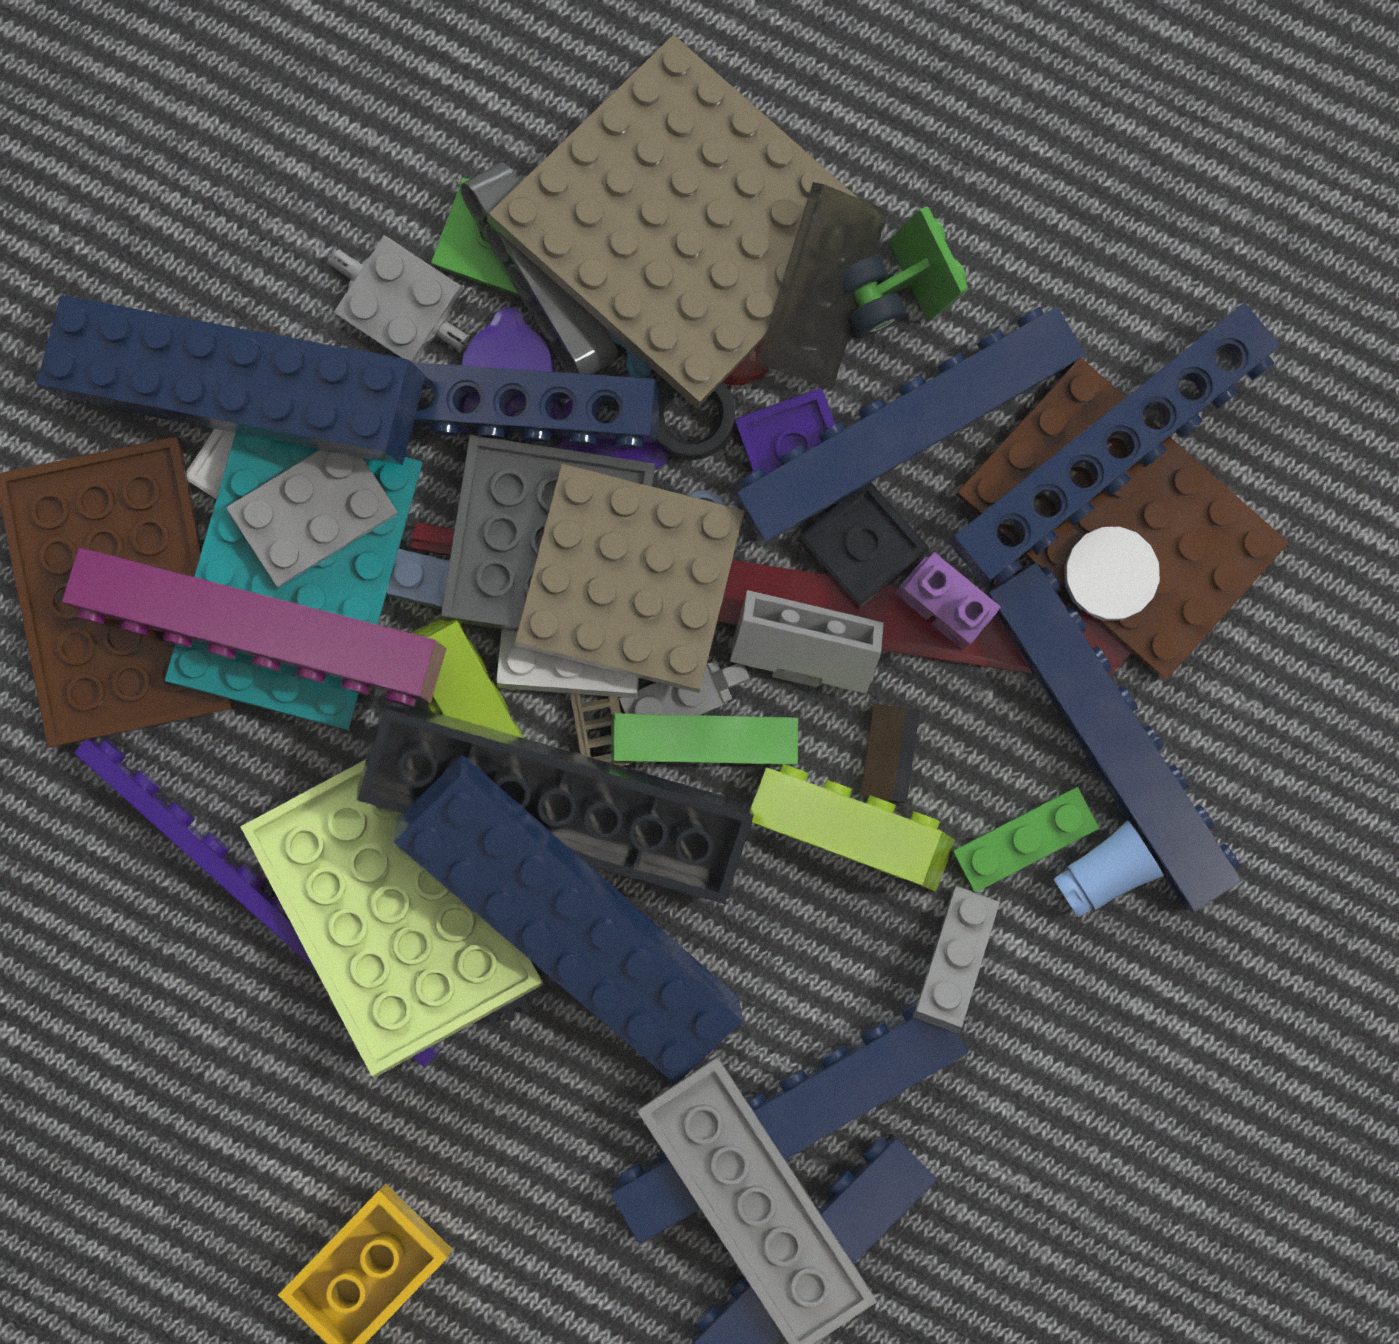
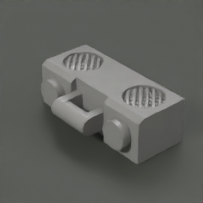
(806, 642)

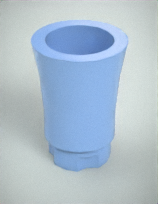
(1108, 871)

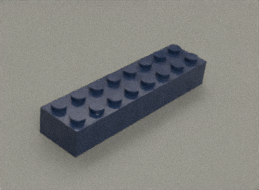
(232, 379)
(567, 919)

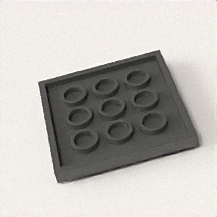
(503, 521)

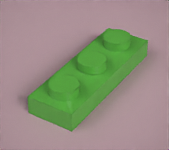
(1025, 839)

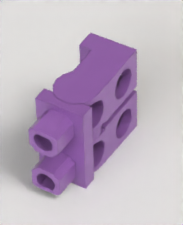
(950, 597)

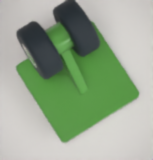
(925, 267)

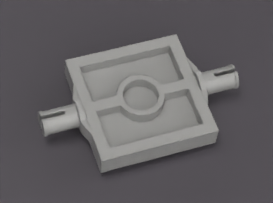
(398, 300)

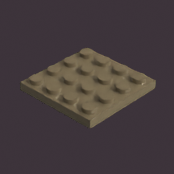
(629, 578)

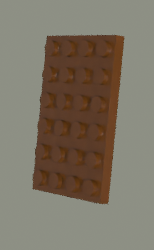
(123, 505)
(1198, 528)

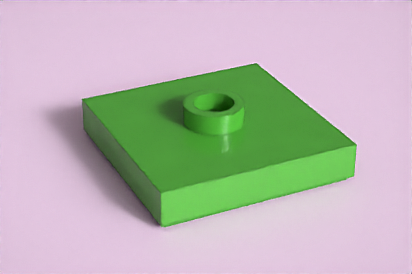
(467, 252)

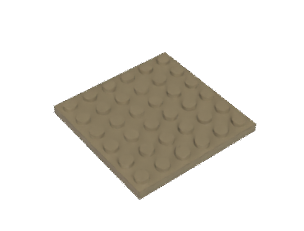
(670, 218)

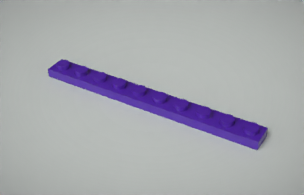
(205, 850)

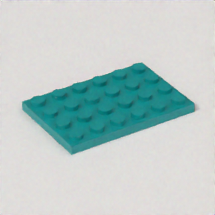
(344, 584)

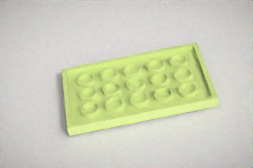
(379, 928)

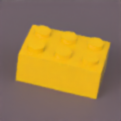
(366, 1271)

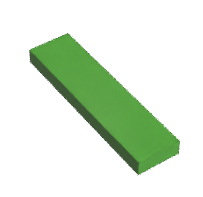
(704, 739)

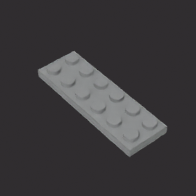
(756, 1205)

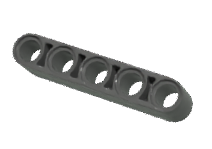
(570, 330)

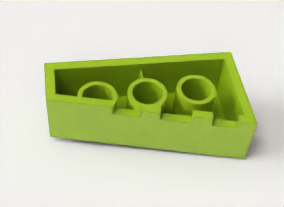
(463, 682)
(852, 829)

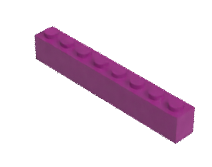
(254, 625)

